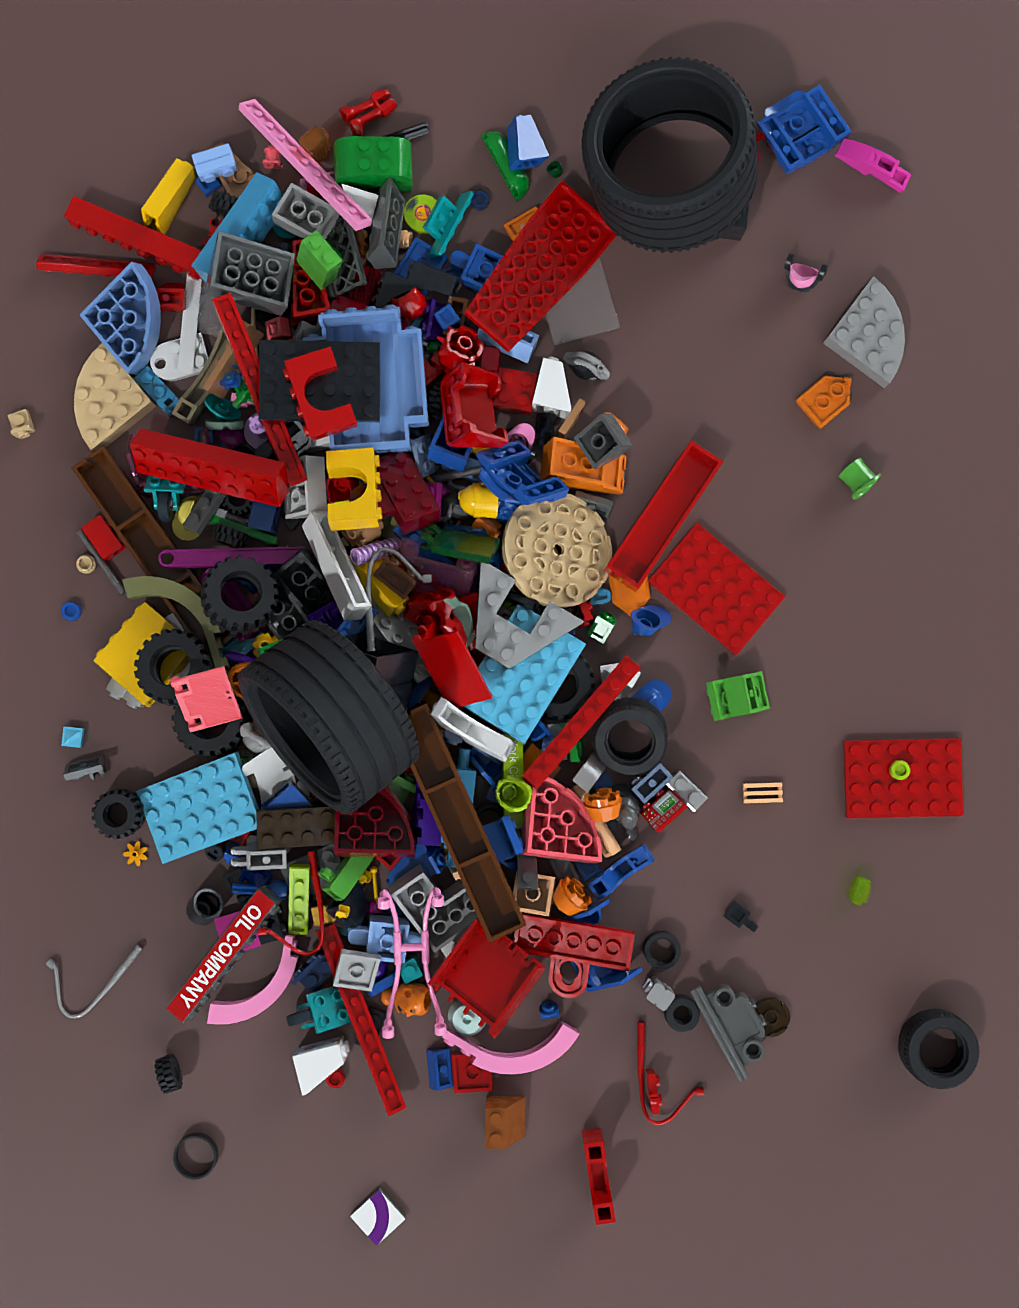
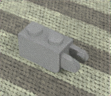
(259, 859)

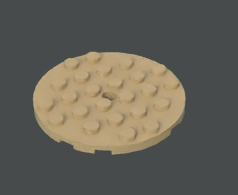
(536, 567)

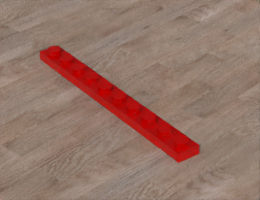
(249, 368)
(364, 1029)

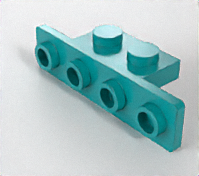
(444, 220)

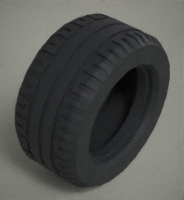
(633, 762)
(955, 1071)

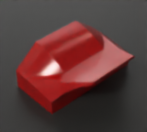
(172, 297)

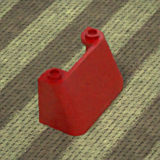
(469, 408)

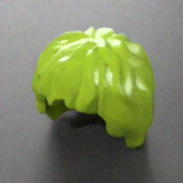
(513, 793)

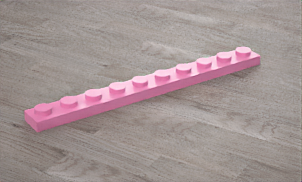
(305, 164)

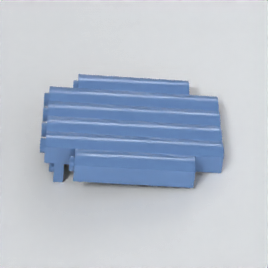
(401, 376)

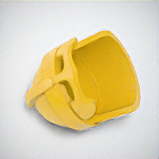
(478, 501)

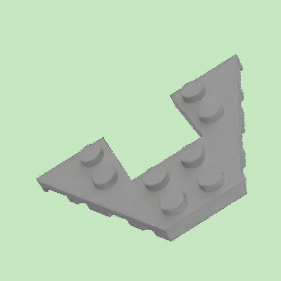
(504, 640)

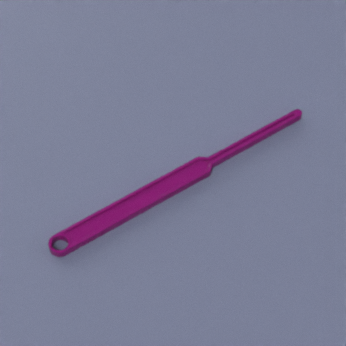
(208, 557)

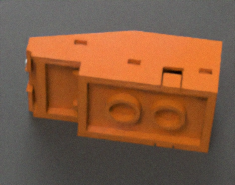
(571, 466)

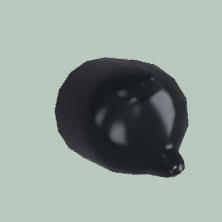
(201, 908)

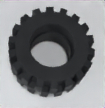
(103, 818)

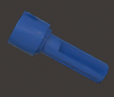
(279, 887)

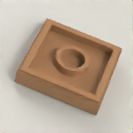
(571, 419)

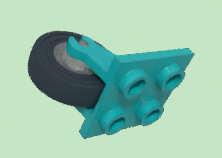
(165, 496)
(325, 1009)

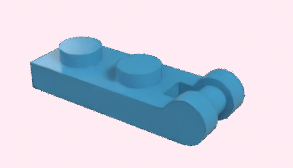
(157, 390)

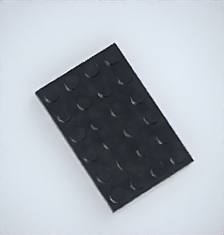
(353, 383)

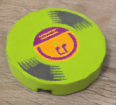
(417, 212)

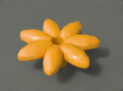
(139, 853)

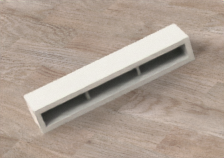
(336, 566)

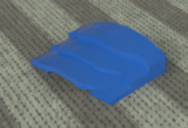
(802, 128)
(512, 480)

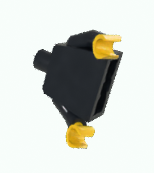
(352, 910)

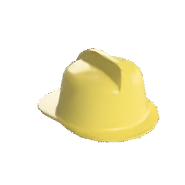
(185, 509)

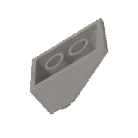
(304, 213)

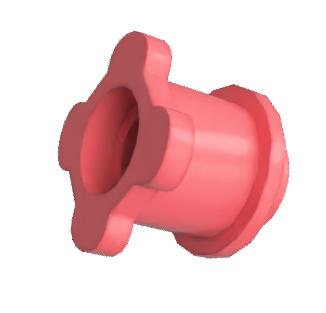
(272, 158)

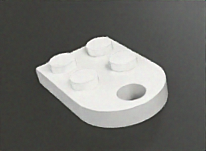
(170, 351)

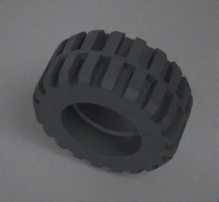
(246, 571)
(157, 650)
(584, 689)
(210, 745)

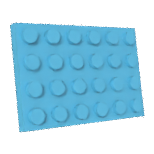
(529, 686)
(199, 808)

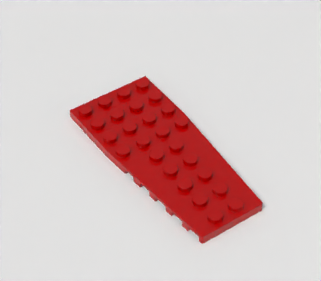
(540, 266)

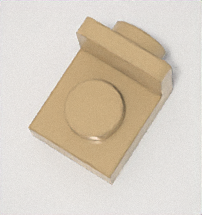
(21, 424)

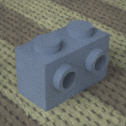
(650, 782)

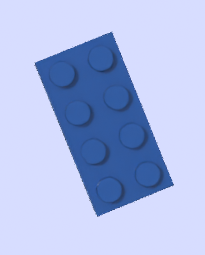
(447, 455)

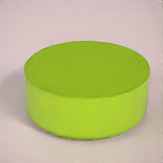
(899, 769)

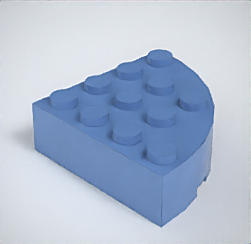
(127, 318)

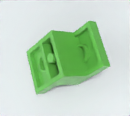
(737, 696)

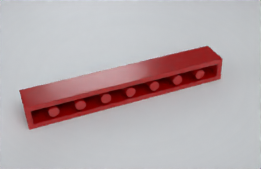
(132, 236)
(581, 722)

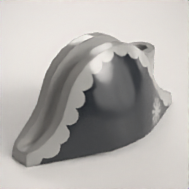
(586, 365)

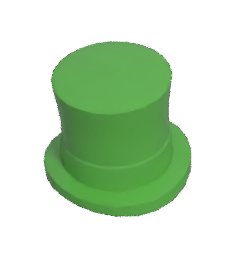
(858, 478)

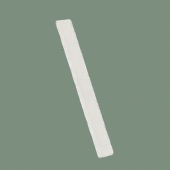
(188, 330)

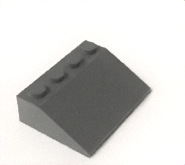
(251, 272)

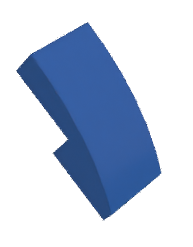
(436, 857)

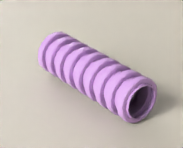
(363, 554)

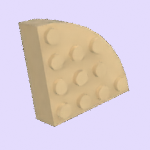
(107, 400)

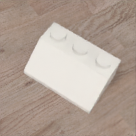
(309, 494)

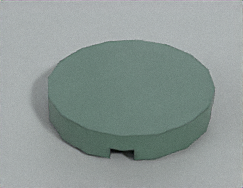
(219, 424)

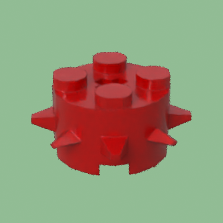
(460, 346)

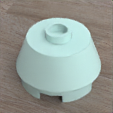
(463, 1024)

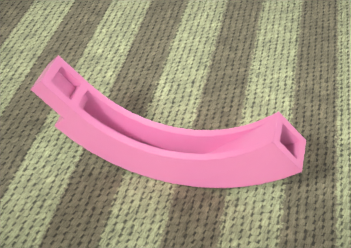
(235, 1011)

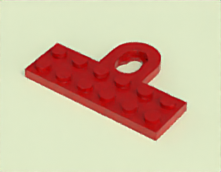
(574, 942)

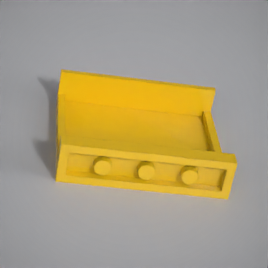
(122, 650)

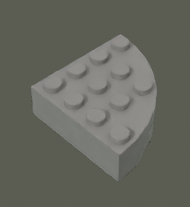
(871, 334)

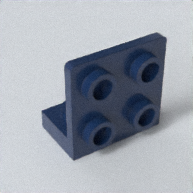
(314, 973)

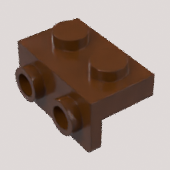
(396, 577)

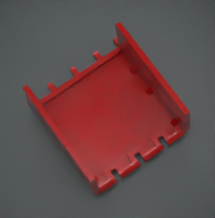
(450, 661)
(487, 976)

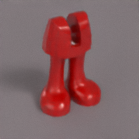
(382, 108)

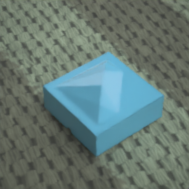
(73, 737)

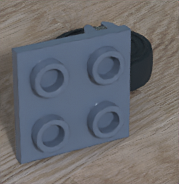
(420, 448)

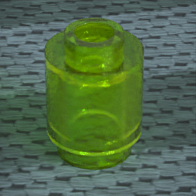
(860, 890)

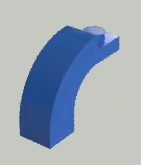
(619, 870)

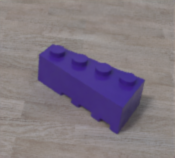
(422, 823)

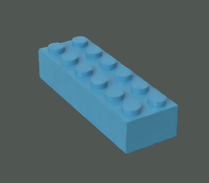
(247, 218)

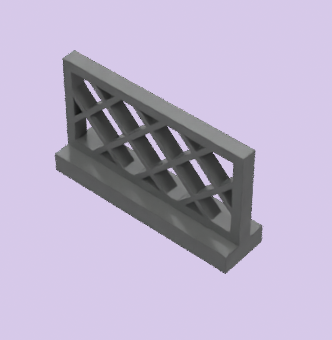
(334, 288)

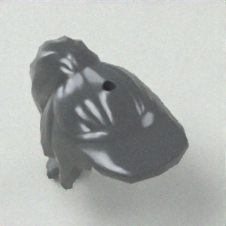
(629, 810)

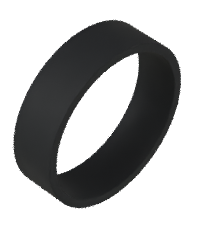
(181, 1170)

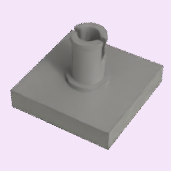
(356, 970)

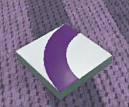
(378, 1216)

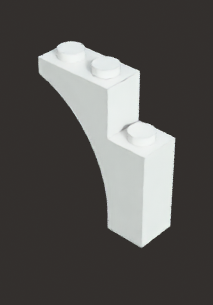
(471, 731)

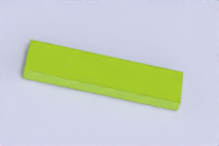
(298, 899)

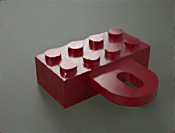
(403, 493)

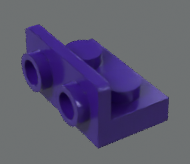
(429, 326)

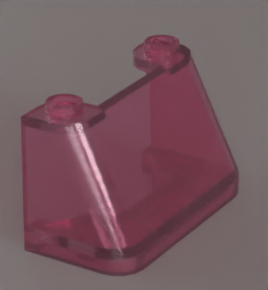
(459, 578)

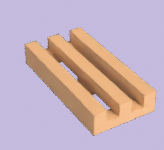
(779, 792)

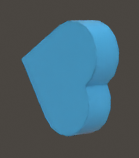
(601, 597)

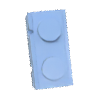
(215, 163)

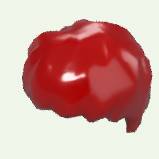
(411, 305)
(340, 488)

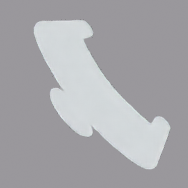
(270, 777)

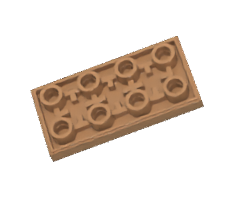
(225, 364)

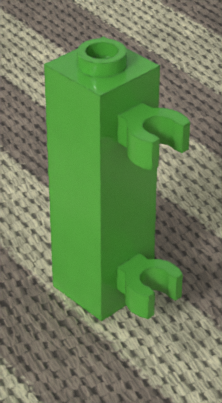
(344, 877)

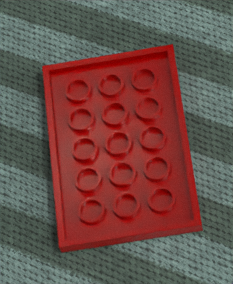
(716, 589)
(928, 791)

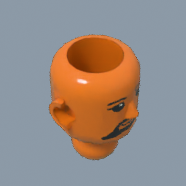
(409, 999)

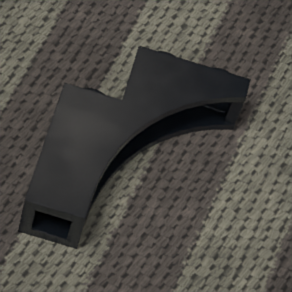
(420, 277)

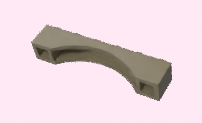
(192, 401)

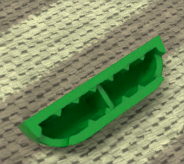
(498, 148)

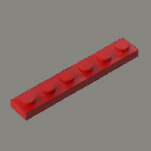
(87, 265)

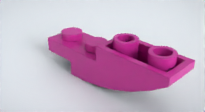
(873, 161)

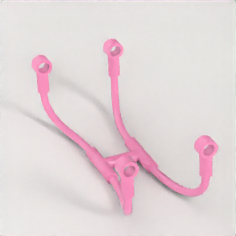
(384, 902)

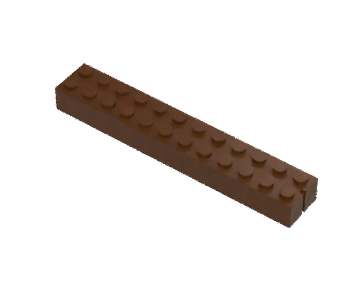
(139, 530)
(463, 830)

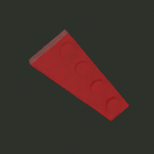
(306, 297)

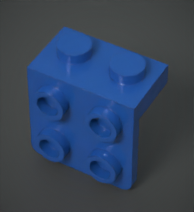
(504, 838)

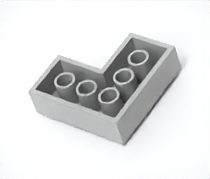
(444, 922)

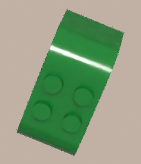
(371, 160)

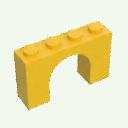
(363, 511)

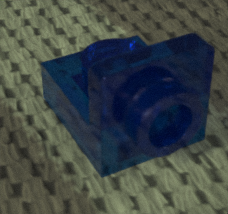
(257, 877)

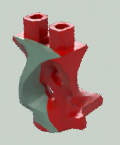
(443, 603)

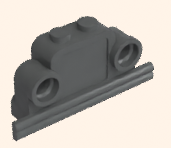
(733, 1024)

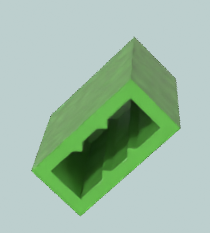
(318, 260)

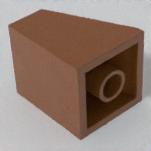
(504, 1121)

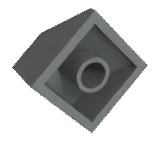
(603, 440)

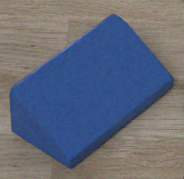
(439, 1068)

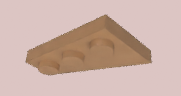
(239, 180)

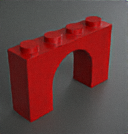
(317, 422)
(598, 1176)

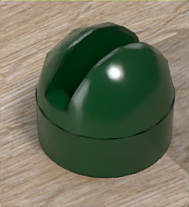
(555, 169)

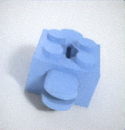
(379, 936)

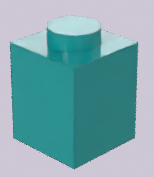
(411, 969)

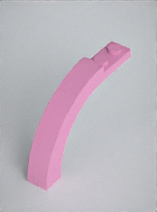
(520, 1062)

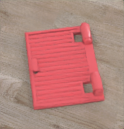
(207, 698)

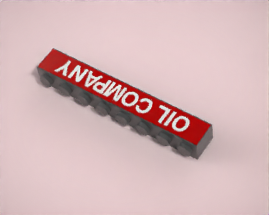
(223, 954)

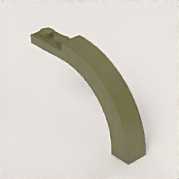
(160, 587)

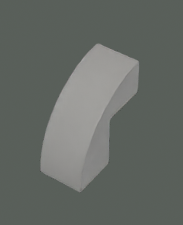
(589, 772)

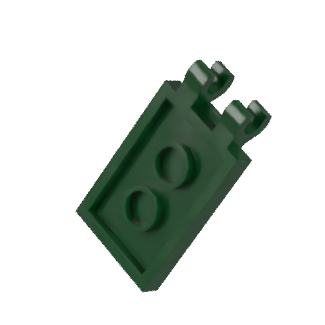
(460, 544)

